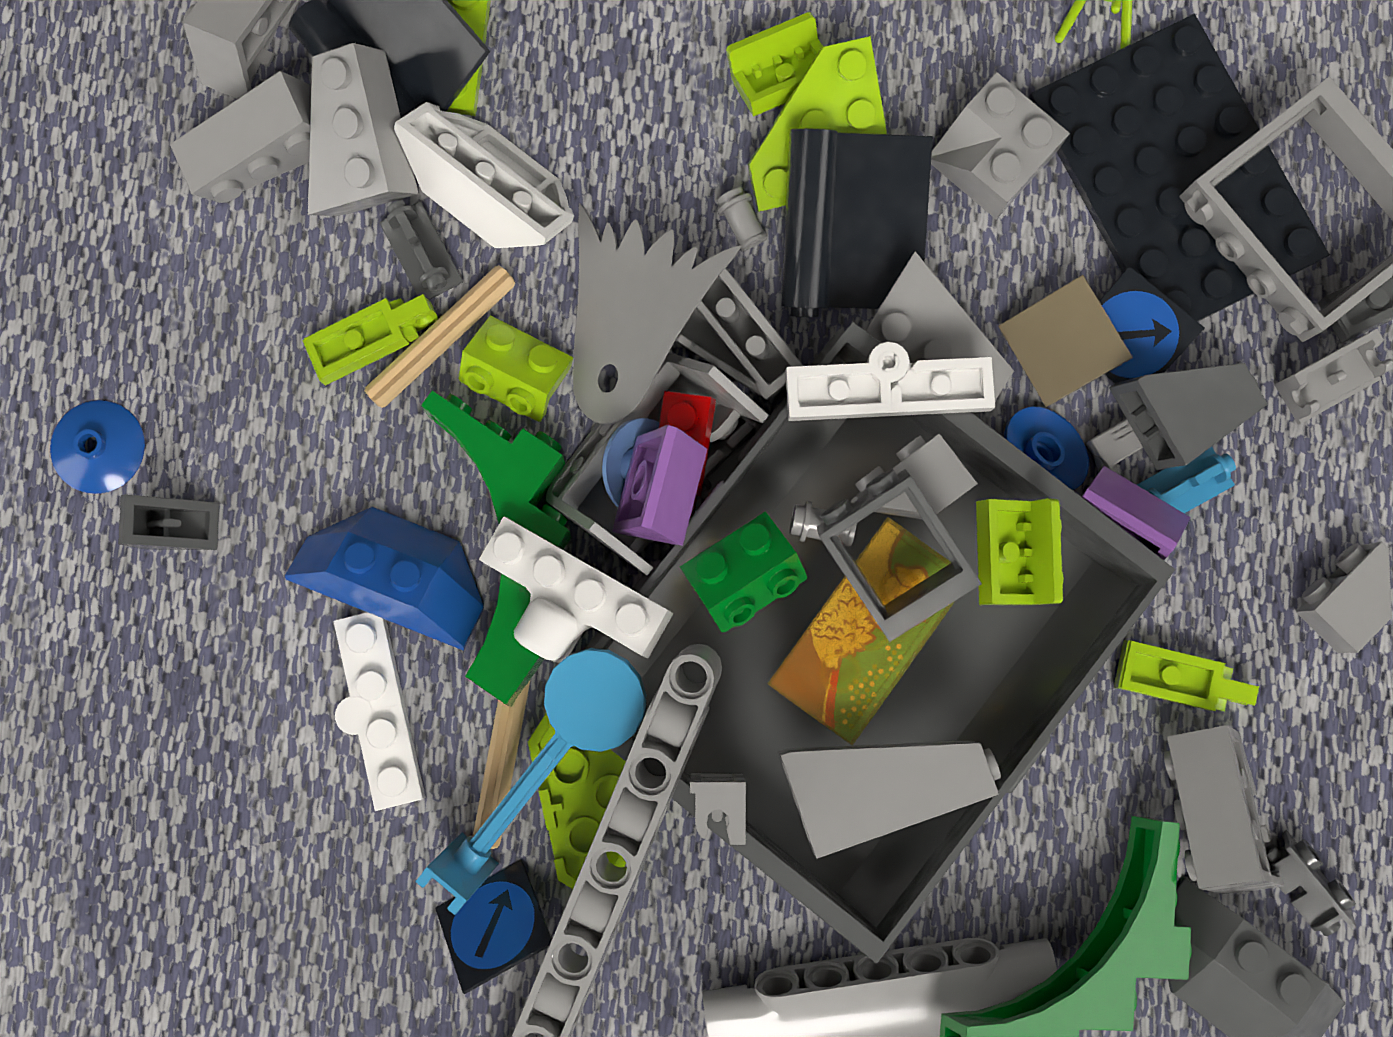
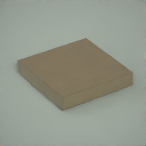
(1065, 341)

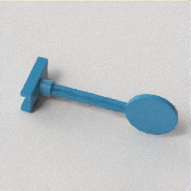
(592, 704)

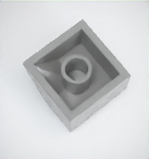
(997, 145)

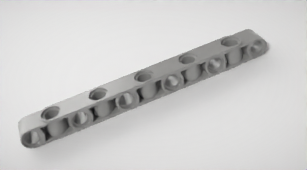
(629, 830)

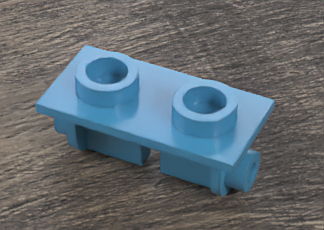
(1194, 483)

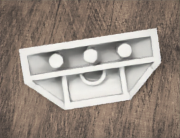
(483, 178)

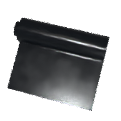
(424, 41)
(852, 216)

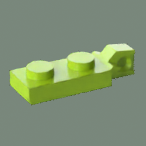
(367, 336)
(1180, 678)

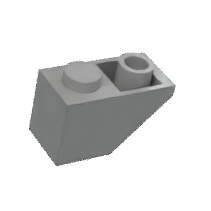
(935, 472)
(1353, 600)

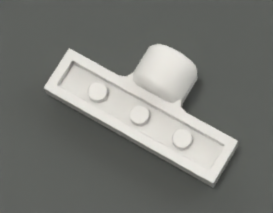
(570, 597)

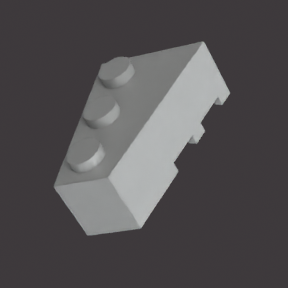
(233, 39)
(352, 134)
(248, 140)
(932, 323)
(738, 339)
(1219, 812)

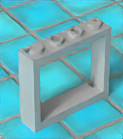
(1362, 153)

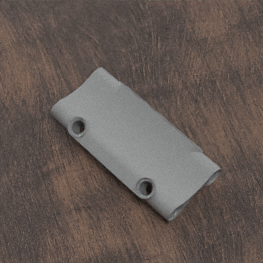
(879, 999)

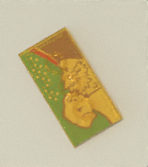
(843, 659)

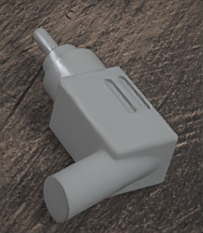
(1113, 445)

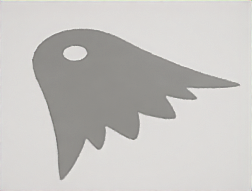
(631, 312)

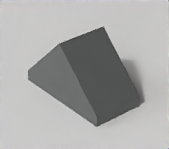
(168, 523)

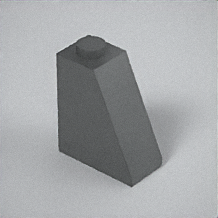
(1187, 410)

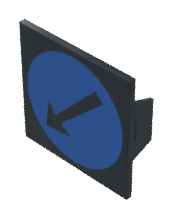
(1149, 325)
(494, 927)

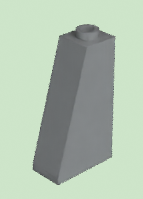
(880, 788)

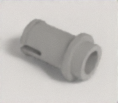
(741, 217)
(805, 523)

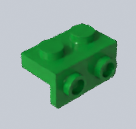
(745, 572)

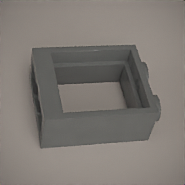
(924, 598)

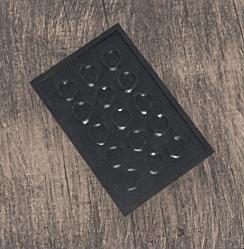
(1142, 135)

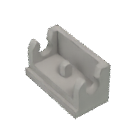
(1334, 377)
(717, 795)

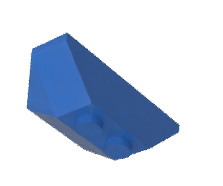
(394, 574)

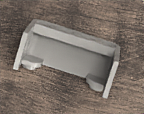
(580, 487)

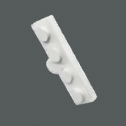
(889, 387)
(377, 711)

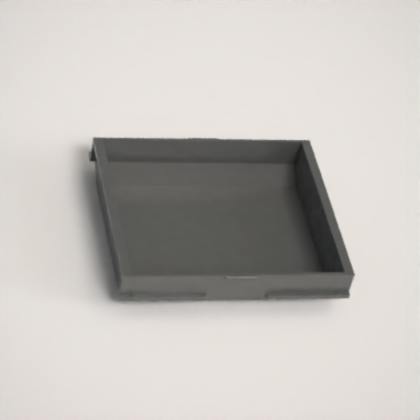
(980, 677)

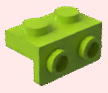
(773, 62)
(513, 368)
(1019, 552)

